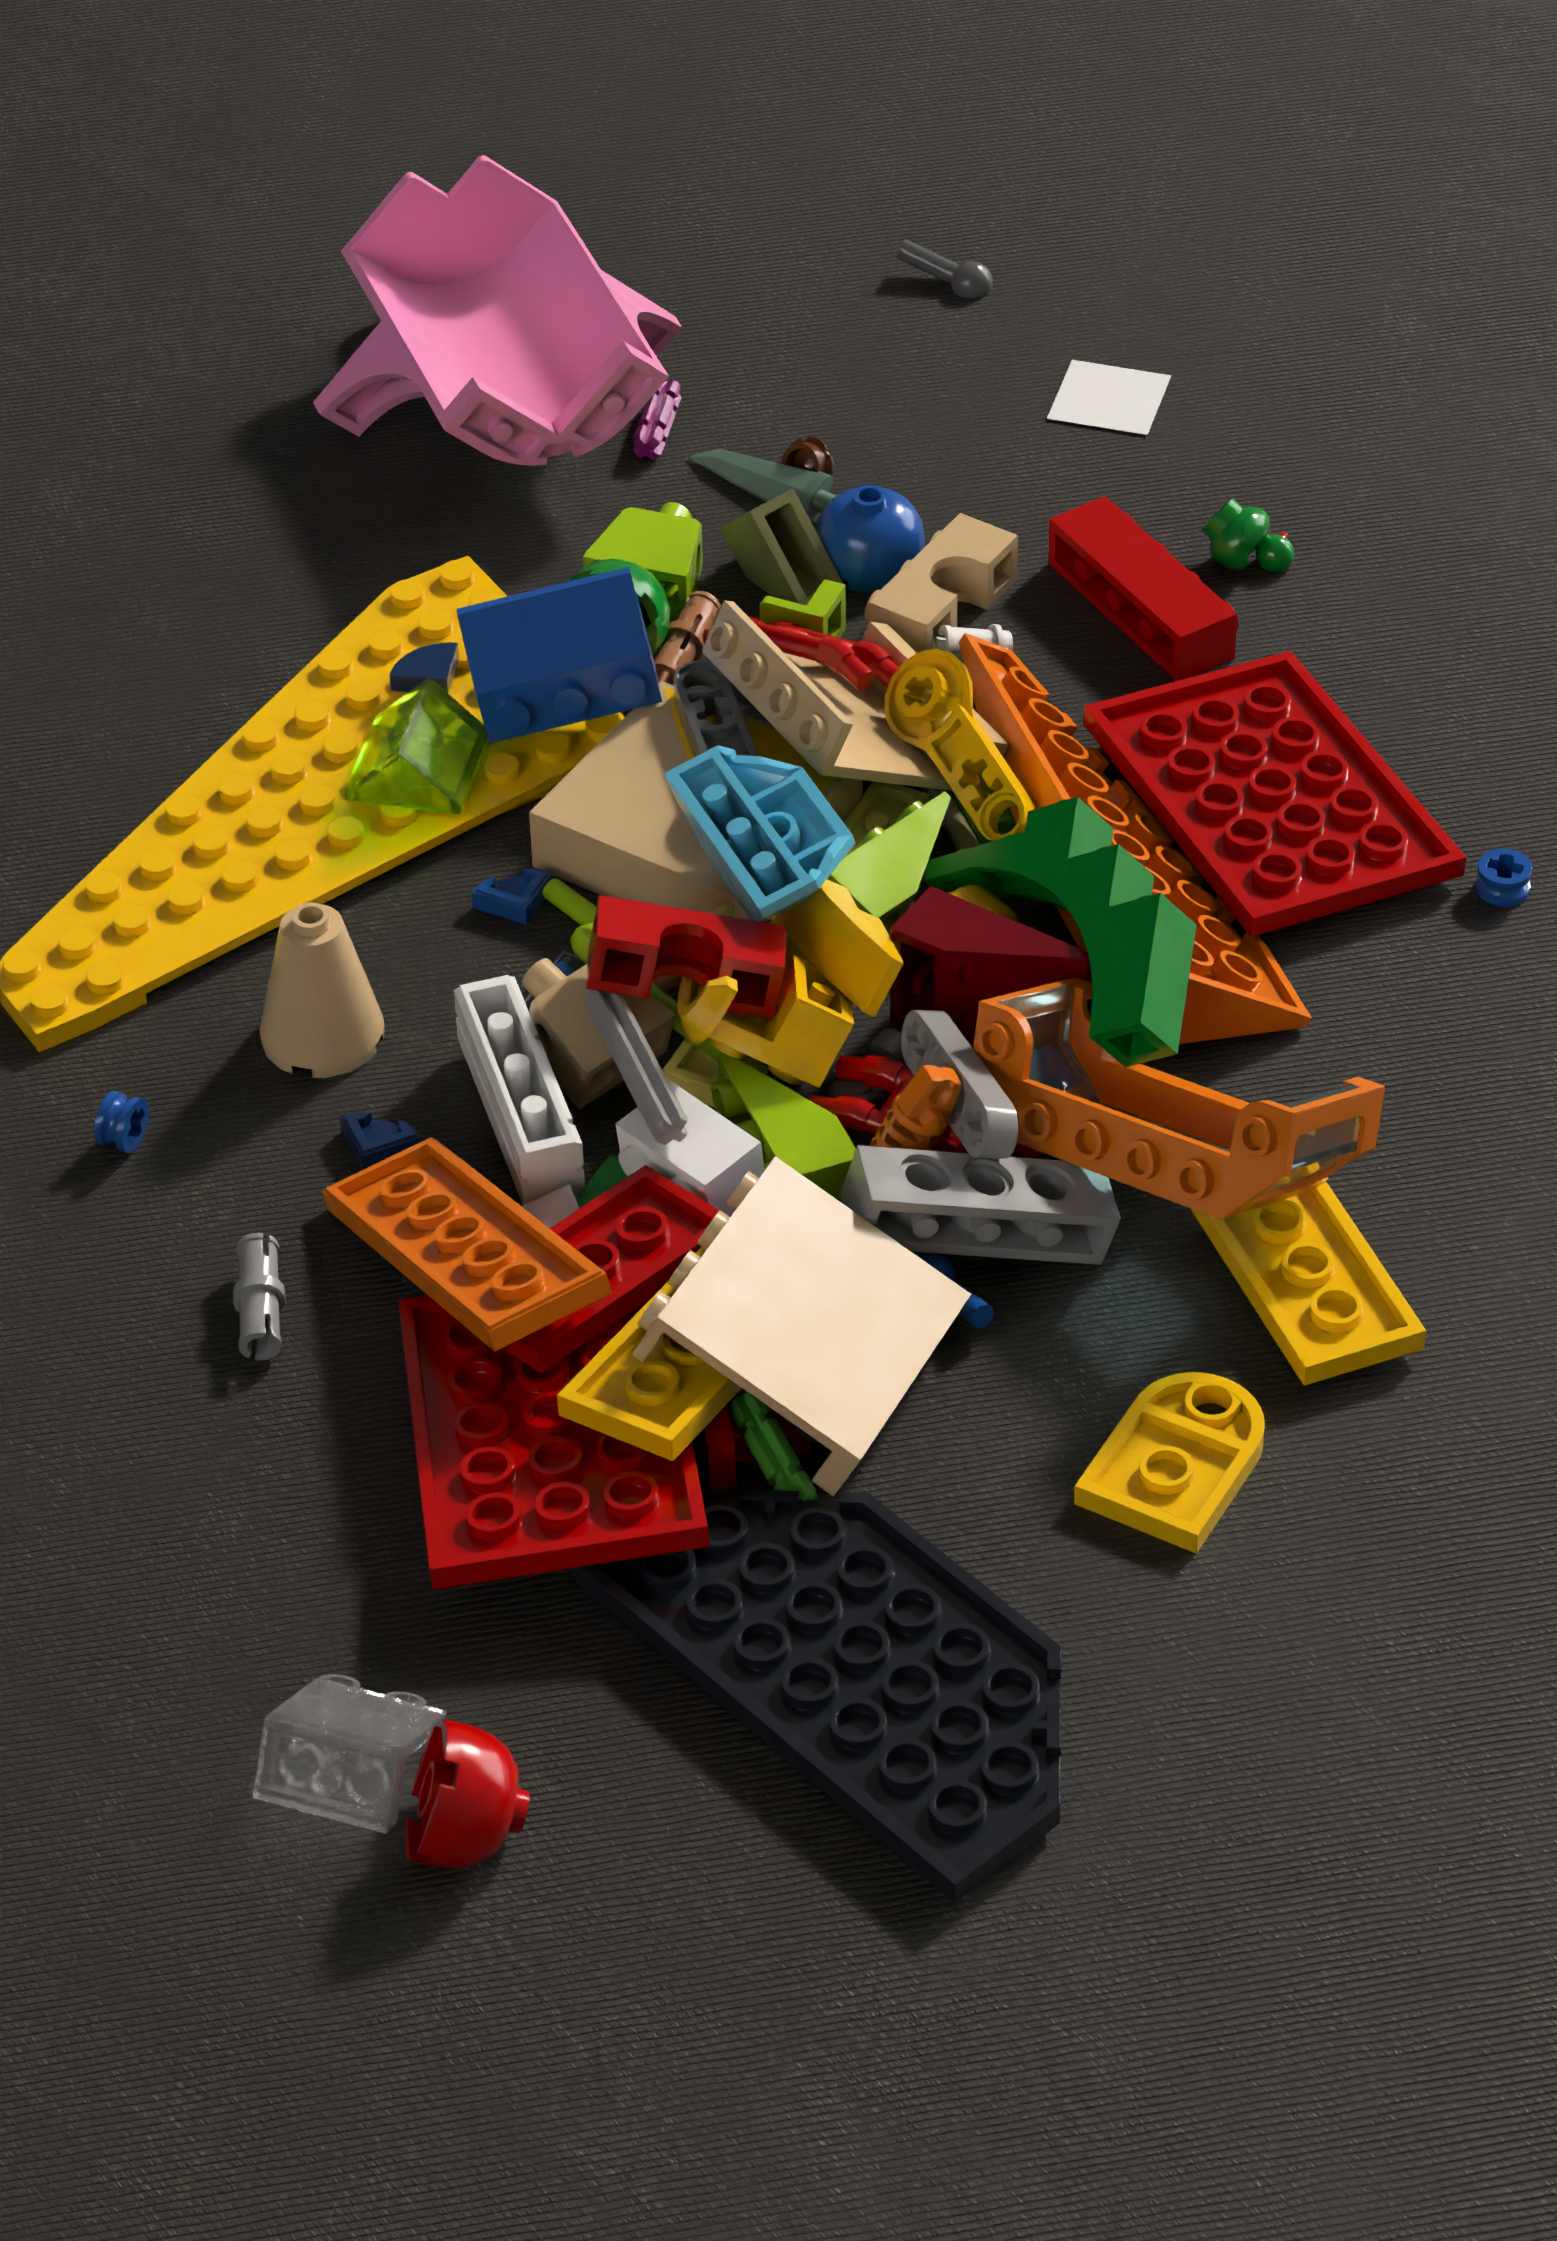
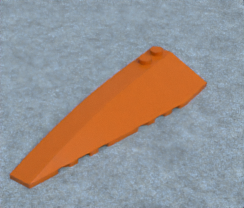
(1232, 979)

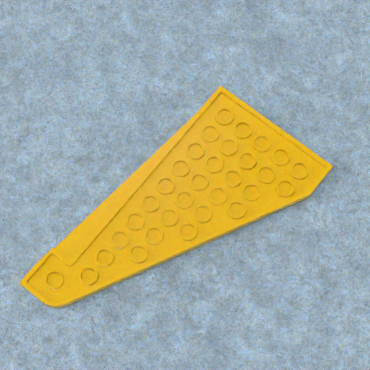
(272, 822)

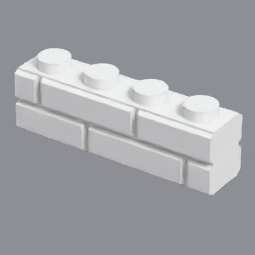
(518, 1088)

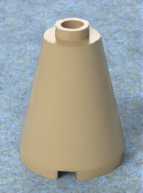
(318, 997)

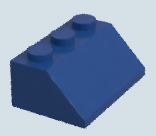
(559, 655)

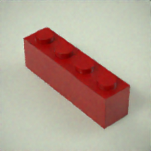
(1142, 588)

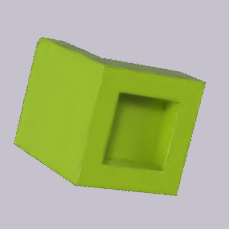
(822, 614)

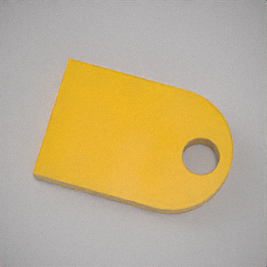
(1173, 1465)

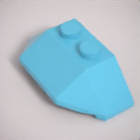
(760, 827)

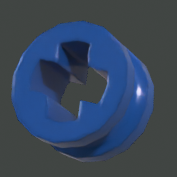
(1508, 890)
(121, 1121)

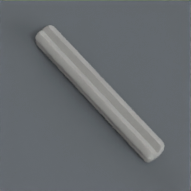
(638, 1066)

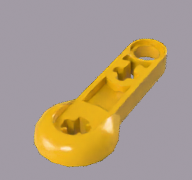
(954, 737)

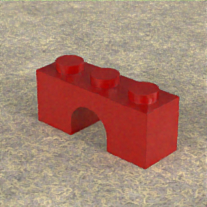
(646, 941)

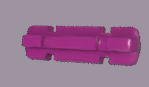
(657, 420)

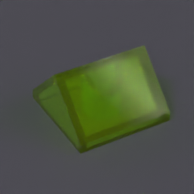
(420, 753)

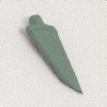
(769, 479)

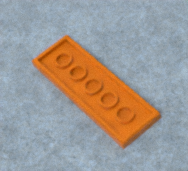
(466, 1243)

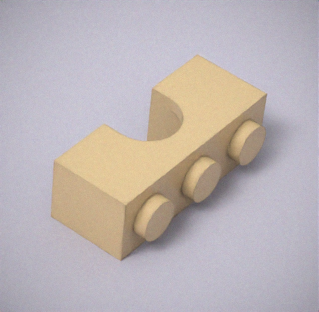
(960, 564)

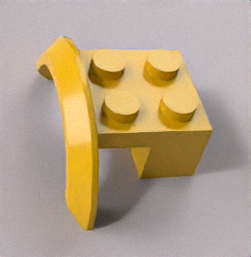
(796, 1044)

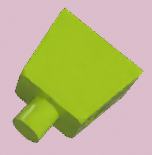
(661, 542)

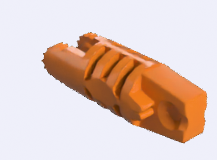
(920, 1110)

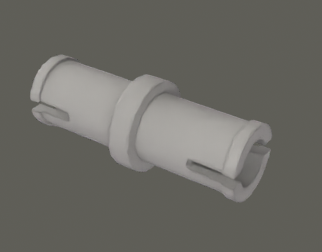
(259, 1296)

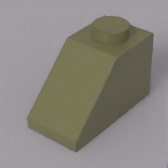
(780, 549)

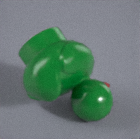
(1240, 531)

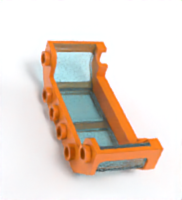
(1155, 1126)

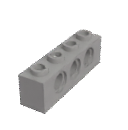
(983, 1204)

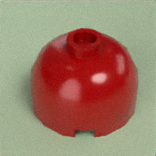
(464, 1798)

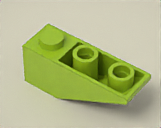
(891, 863)
(784, 1123)

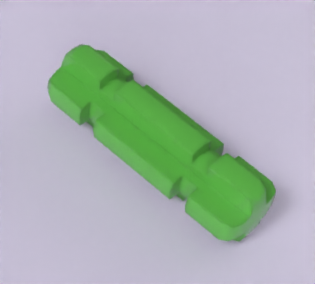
(770, 1446)

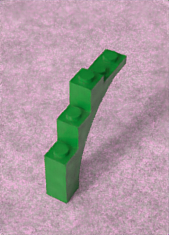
(1133, 939)

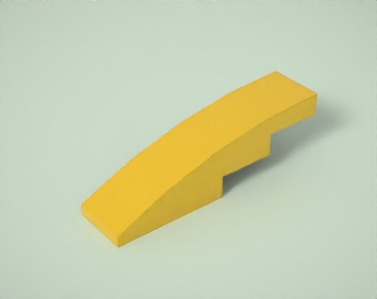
(845, 945)

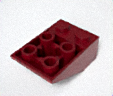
(970, 954)

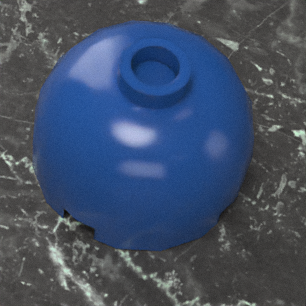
(870, 535)

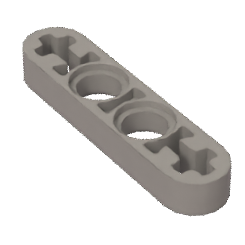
(983, 1112)

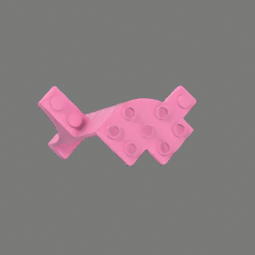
(495, 322)

